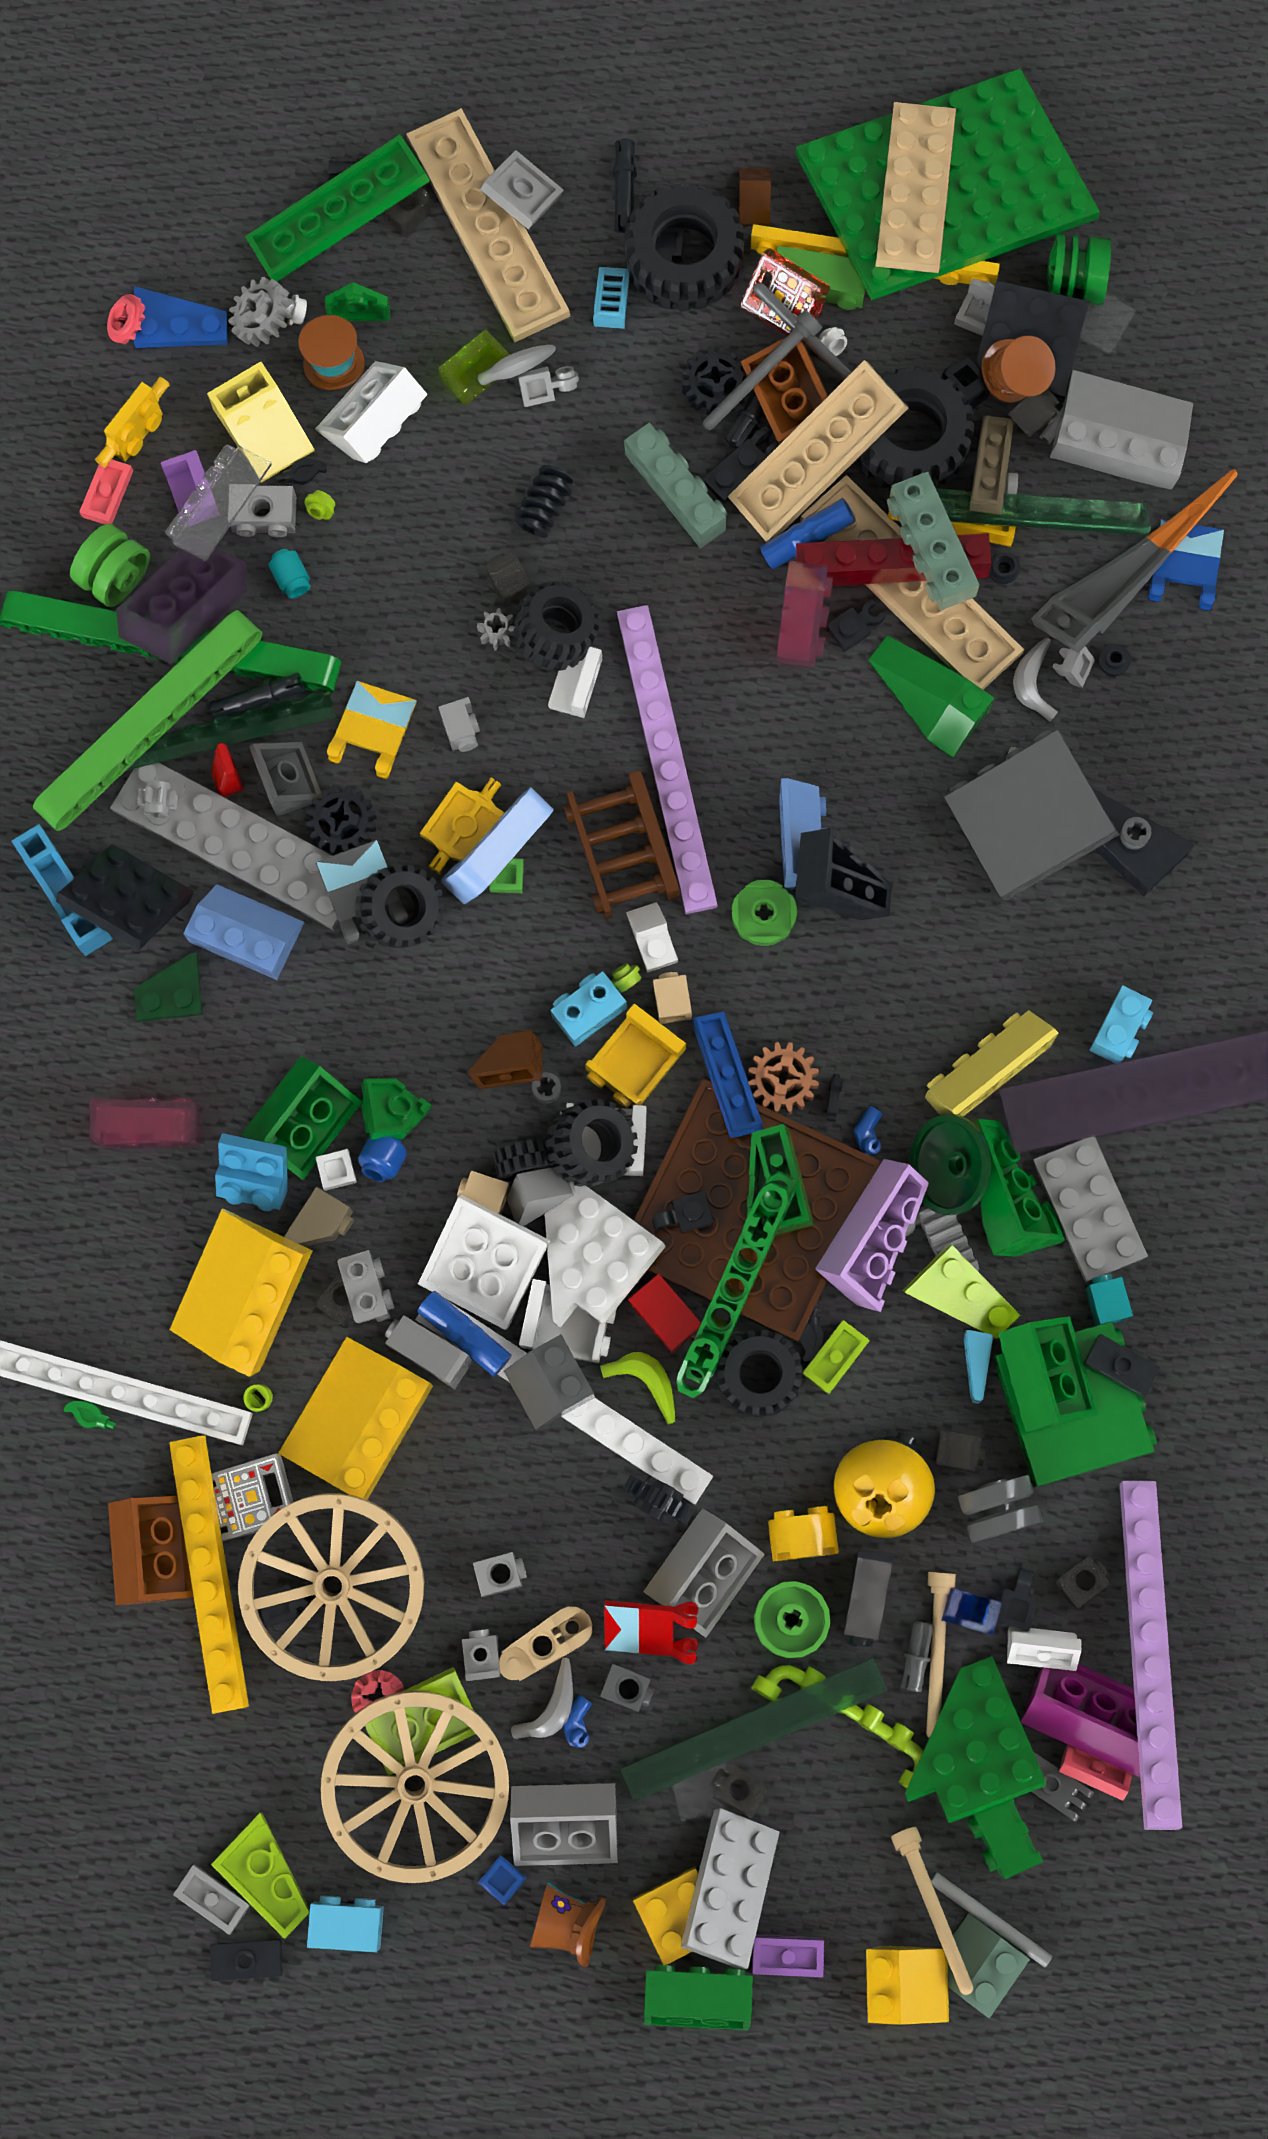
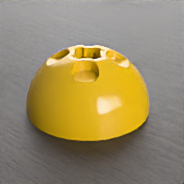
(889, 1475)

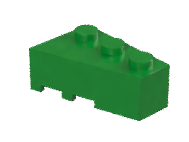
(774, 1152)
(1005, 1839)

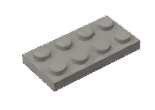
(1089, 1208)
(730, 1889)

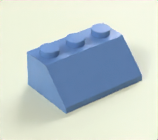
(799, 813)
(243, 931)

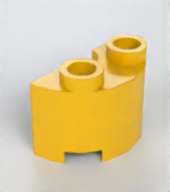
(803, 1535)

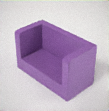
(183, 476)
(788, 1955)

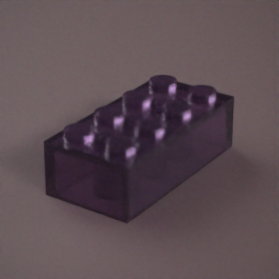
(181, 602)

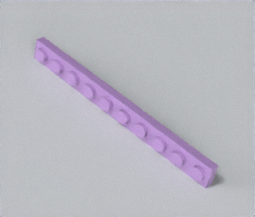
(667, 760)
(1150, 1656)

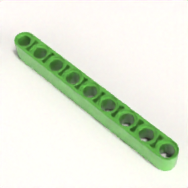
(147, 720)

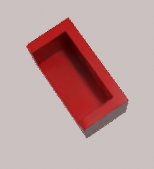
(665, 1313)

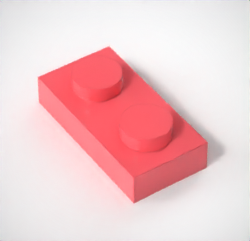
(106, 492)
(1095, 1772)

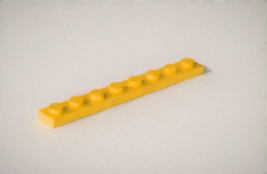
(770, 237)
(208, 1574)

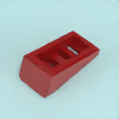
(225, 772)

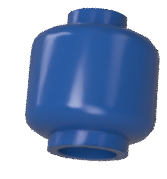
(382, 1158)

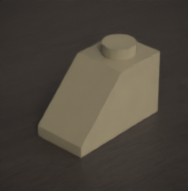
(320, 1220)

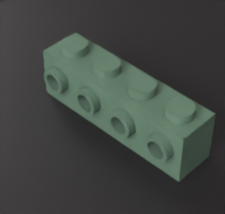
(675, 485)
(933, 541)

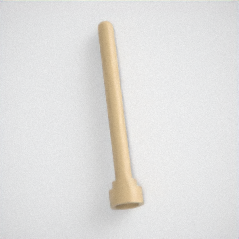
(940, 1586)
(909, 1845)

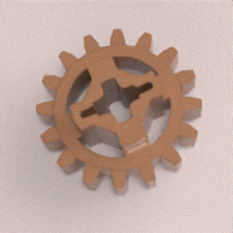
(798, 1080)

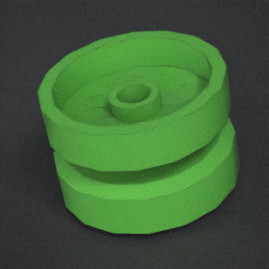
(109, 565)
(811, 1614)

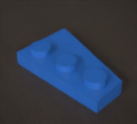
(179, 322)

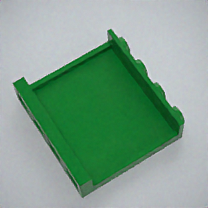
(1091, 1442)

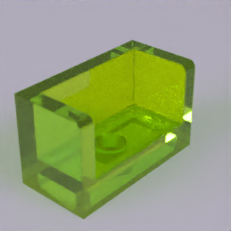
(462, 369)

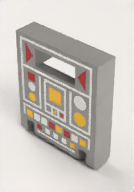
(244, 1498)

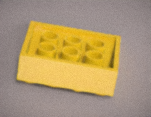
(240, 1292)
(356, 1419)

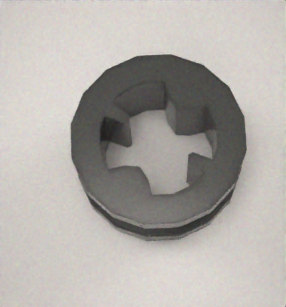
(1143, 839)
(536, 1085)

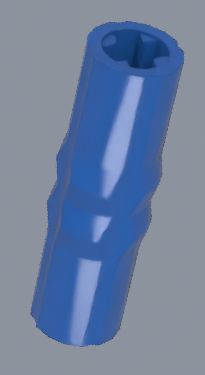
(812, 529)
(464, 1333)

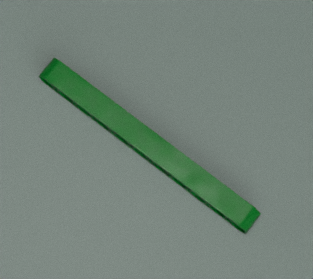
(100, 627)

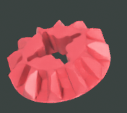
(127, 310)
(369, 1683)

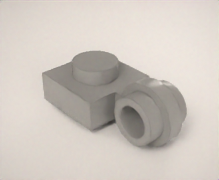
(538, 386)

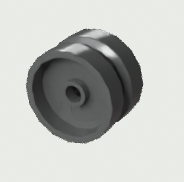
(999, 1506)

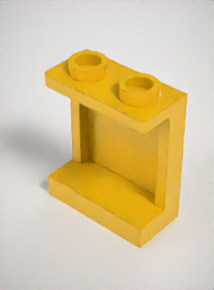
(635, 1058)

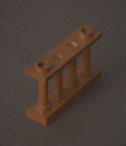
(653, 852)

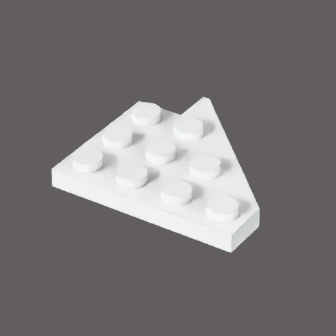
(594, 1255)

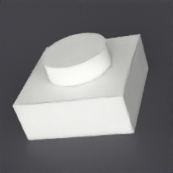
(336, 1169)

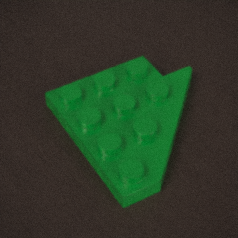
(976, 1748)

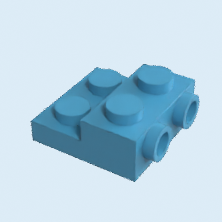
(251, 1172)

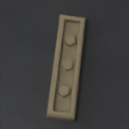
(991, 465)

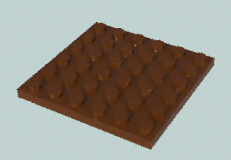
(712, 1162)

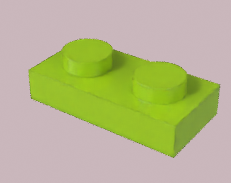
(835, 1357)

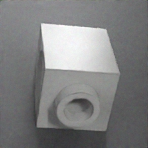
(484, 1569)

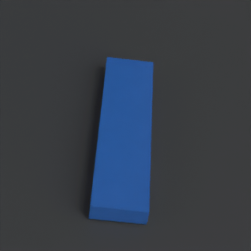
(727, 1074)

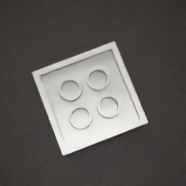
(483, 1262)

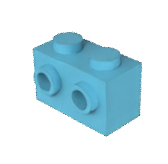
(588, 1007)
(1120, 1026)
(345, 1925)

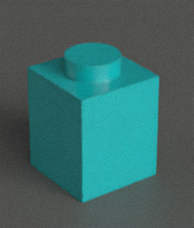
(1108, 1300)

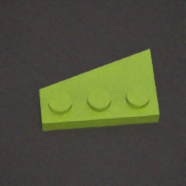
(962, 1292)
(263, 1877)

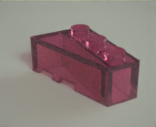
(803, 614)
(144, 1123)

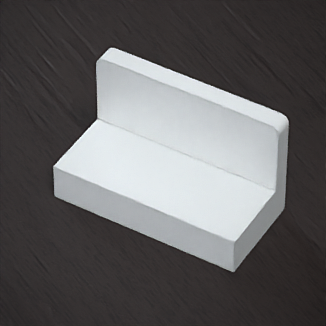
(575, 685)
(1043, 1648)

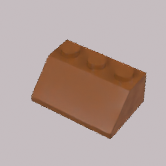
(788, 390)
(148, 1551)

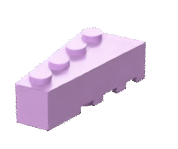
(873, 1234)

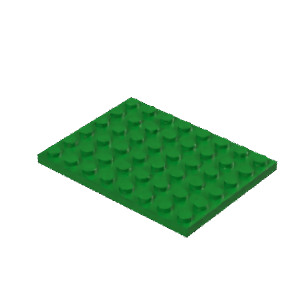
(1004, 182)

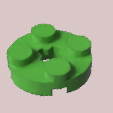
(777, 900)

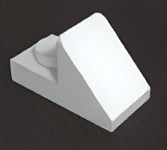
(652, 937)

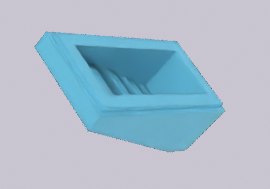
(605, 318)
(977, 1354)

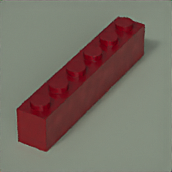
(884, 559)

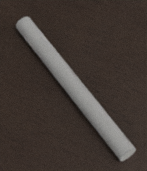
(991, 1920)

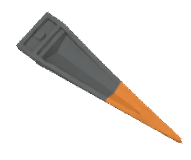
(1099, 598)

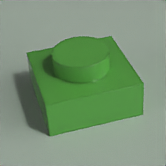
(510, 878)

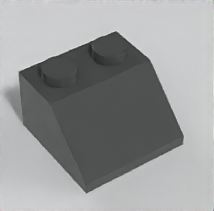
(549, 1382)

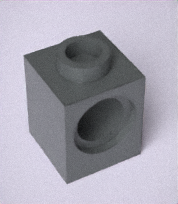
(614, 1679)

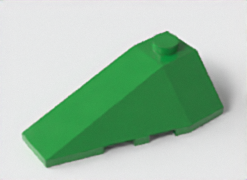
(935, 697)
(1009, 1208)

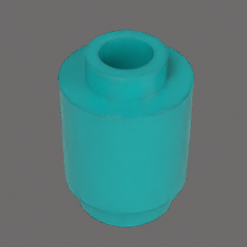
(289, 573)

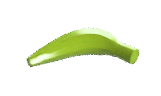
(651, 1373)

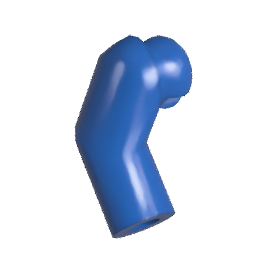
(865, 1134)
(574, 1727)

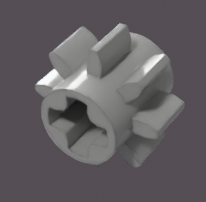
(490, 623)
(157, 799)

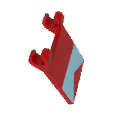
(650, 1629)

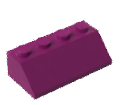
(1086, 1714)

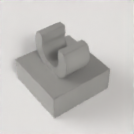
(1075, 666)

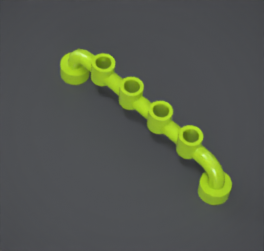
(869, 1718)

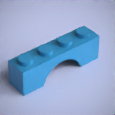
(53, 875)

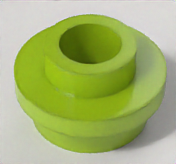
(320, 505)
(625, 977)

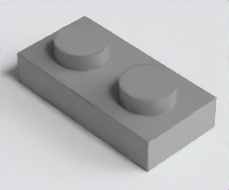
(212, 1899)

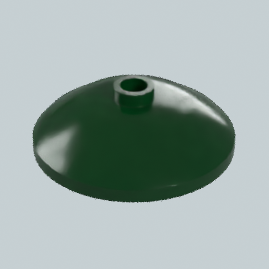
(953, 1161)

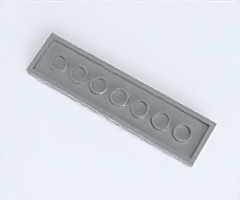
(233, 841)

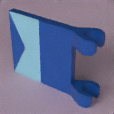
(1192, 563)

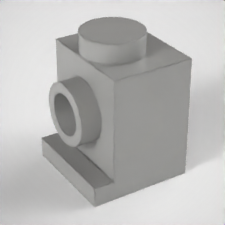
(459, 725)
(490, 1666)

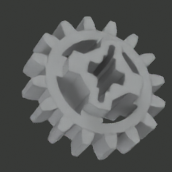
(260, 311)

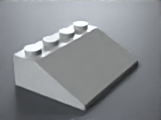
(1122, 430)

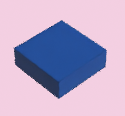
(502, 1880)

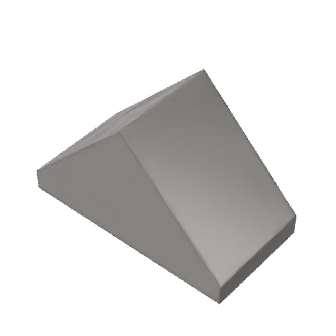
(537, 1193)

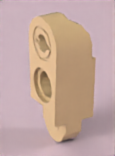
(520, 1657)

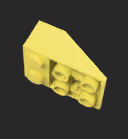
(260, 418)

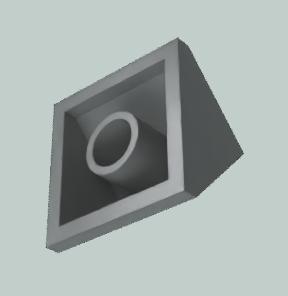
(286, 775)

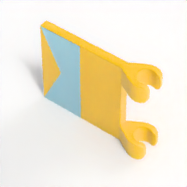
(375, 722)

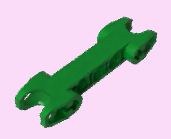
(753, 1236)

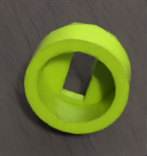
(253, 1402)

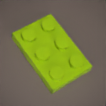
(422, 1720)

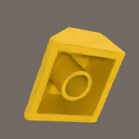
(907, 1985)

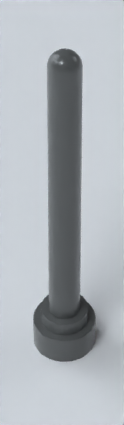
(804, 328)
(812, 342)

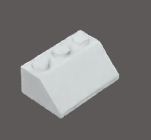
(372, 411)

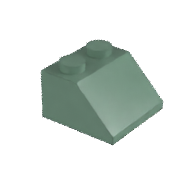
(989, 1962)

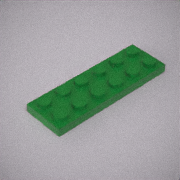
(337, 208)

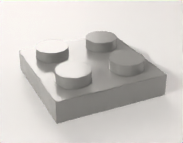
(521, 189)

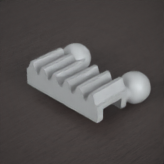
(941, 1231)

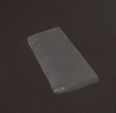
(224, 498)

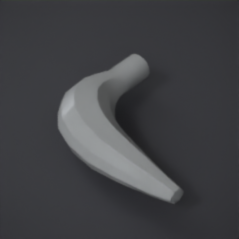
(516, 363)
(1025, 680)
(556, 1711)

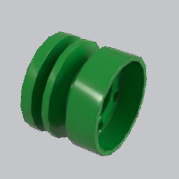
(1080, 269)

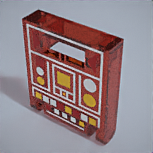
(790, 285)

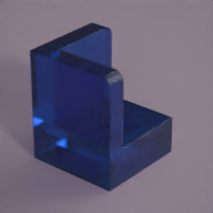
(971, 1612)

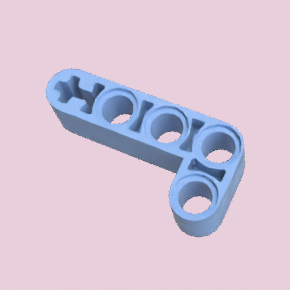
(497, 847)

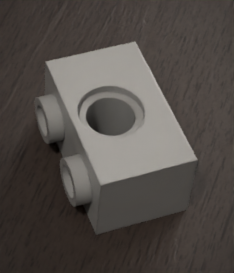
(279, 520)

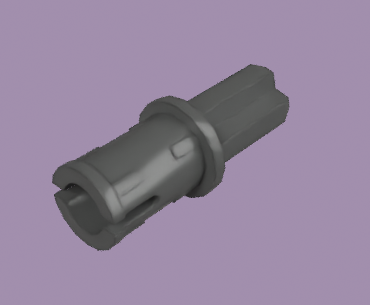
(917, 1656)

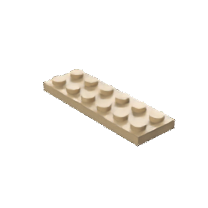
(916, 187)
(818, 451)

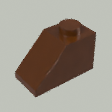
(509, 1061)

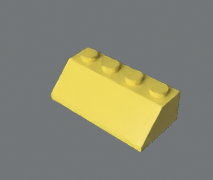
(991, 1066)

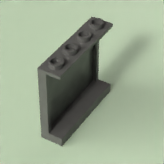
(1030, 814)

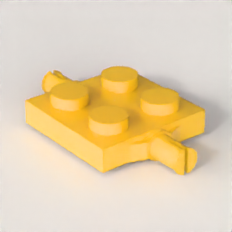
(133, 423)
(461, 822)

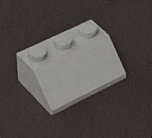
(705, 1569)
(564, 1824)

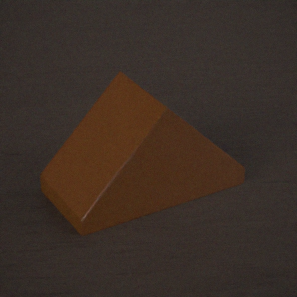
(754, 196)

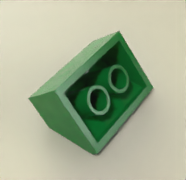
(303, 1115)
(1047, 1373)
(698, 1998)

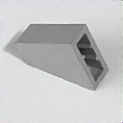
(428, 1351)

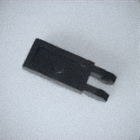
(739, 465)

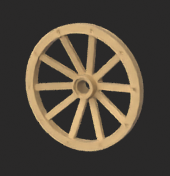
(254, 1554)
(477, 1842)

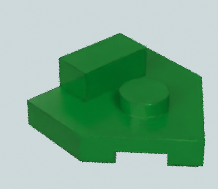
(358, 304)
(390, 1108)

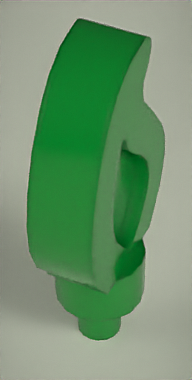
(89, 1414)

